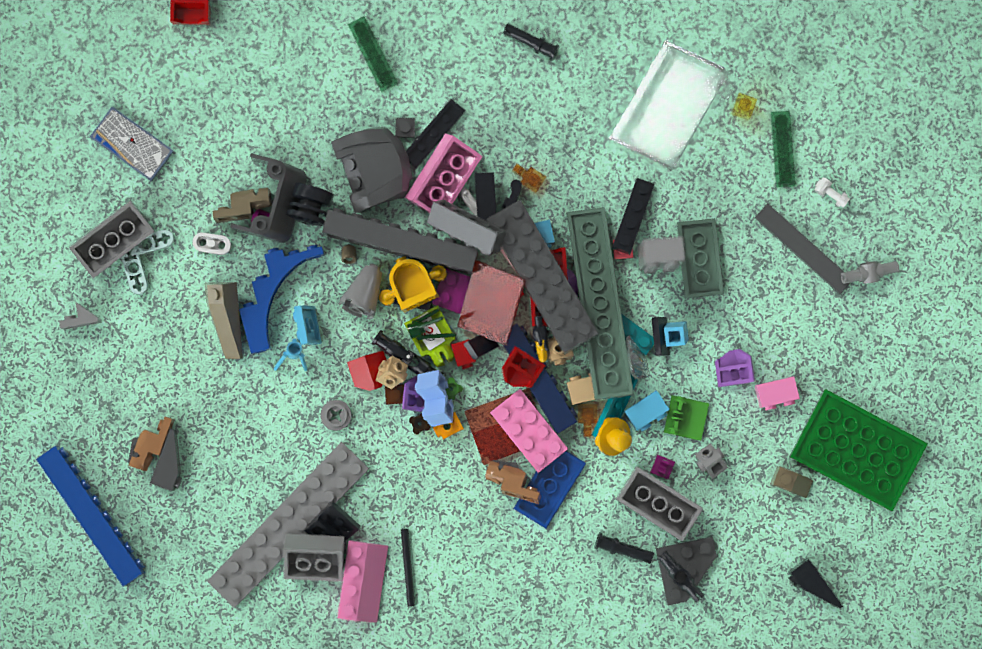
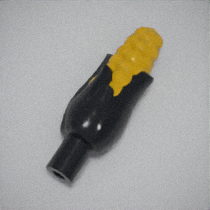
(540, 338)

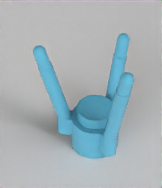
(293, 351)

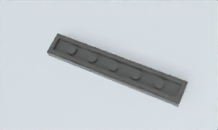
(801, 247)

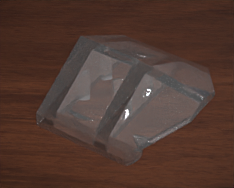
(637, 360)

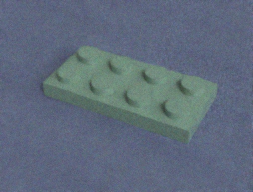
(701, 258)

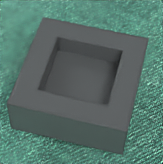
(405, 127)

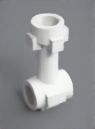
(823, 187)

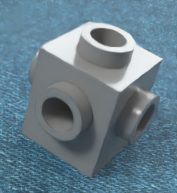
(711, 461)

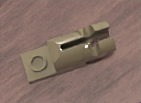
(243, 205)

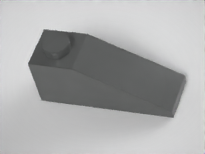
(168, 466)

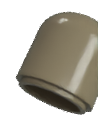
(348, 251)

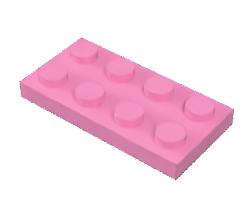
(529, 430)

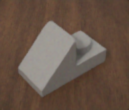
(84, 318)

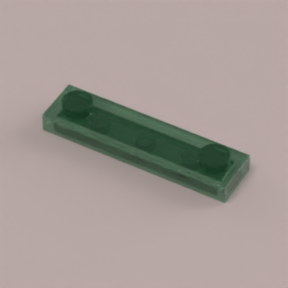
(372, 54)
(782, 149)

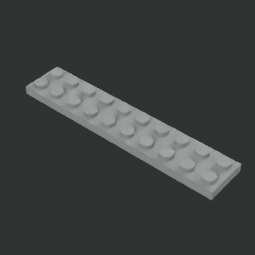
(266, 545)

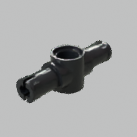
(688, 584)

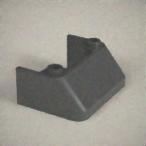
(278, 225)

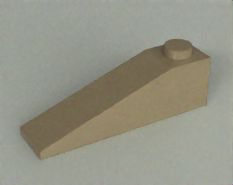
(224, 311)

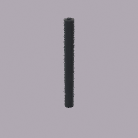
(407, 567)

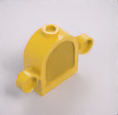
(412, 284)

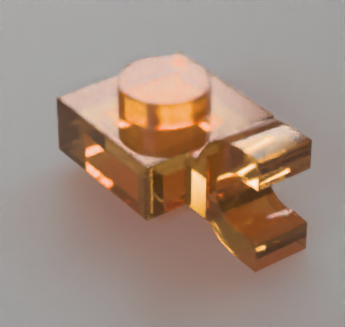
(531, 179)
(587, 415)

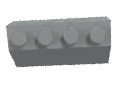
(111, 239)

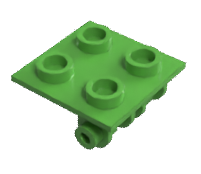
(686, 417)

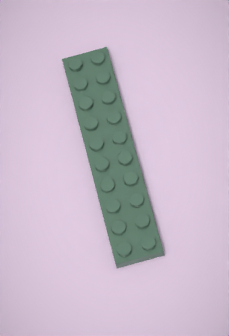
(601, 302)

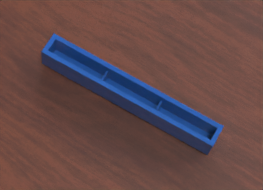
(90, 515)

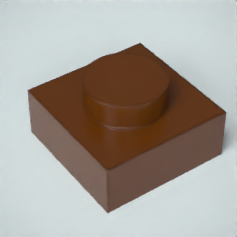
(394, 395)

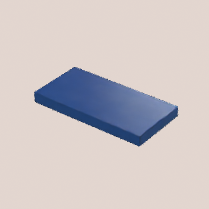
(553, 485)

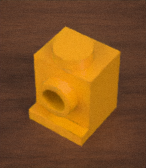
(456, 426)

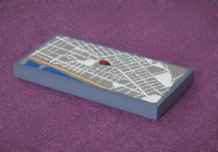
(131, 144)

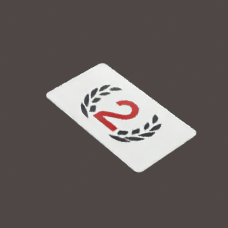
(431, 329)

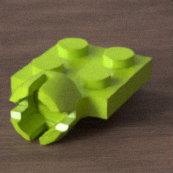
(443, 348)

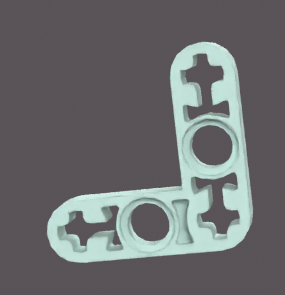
(137, 251)

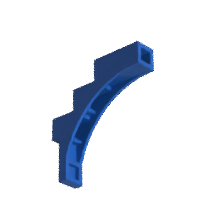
(256, 316)

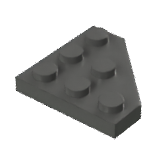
(694, 557)

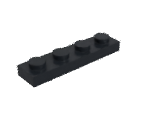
(633, 216)

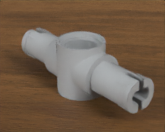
(869, 272)

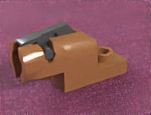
(149, 444)
(512, 480)

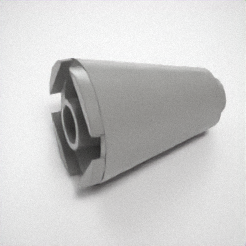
(363, 293)

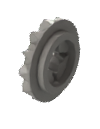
(326, 415)

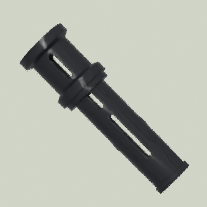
(538, 44)
(615, 546)

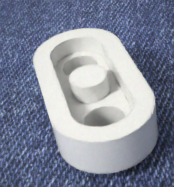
(212, 243)

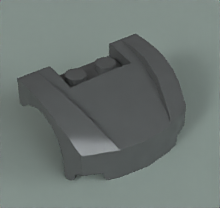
(374, 166)

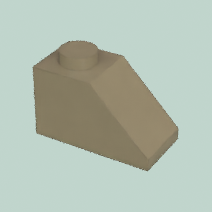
(791, 481)

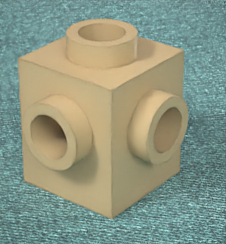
(557, 357)
(392, 372)

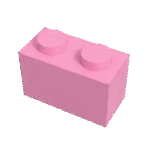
(777, 392)

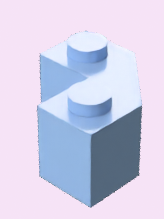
(432, 389)

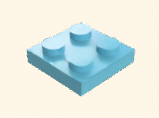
(307, 325)

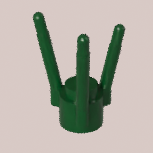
(417, 327)

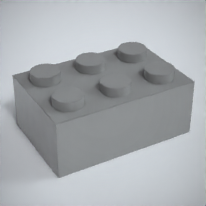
(314, 557)

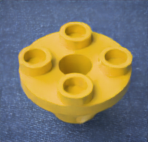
(613, 436)

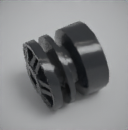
(309, 204)

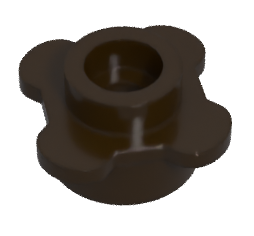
(418, 428)

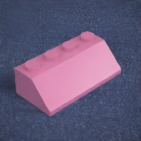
(444, 173)
(362, 581)

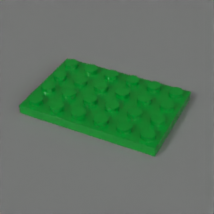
(858, 450)

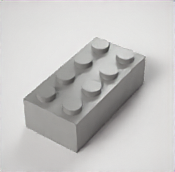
(660, 254)
(659, 503)

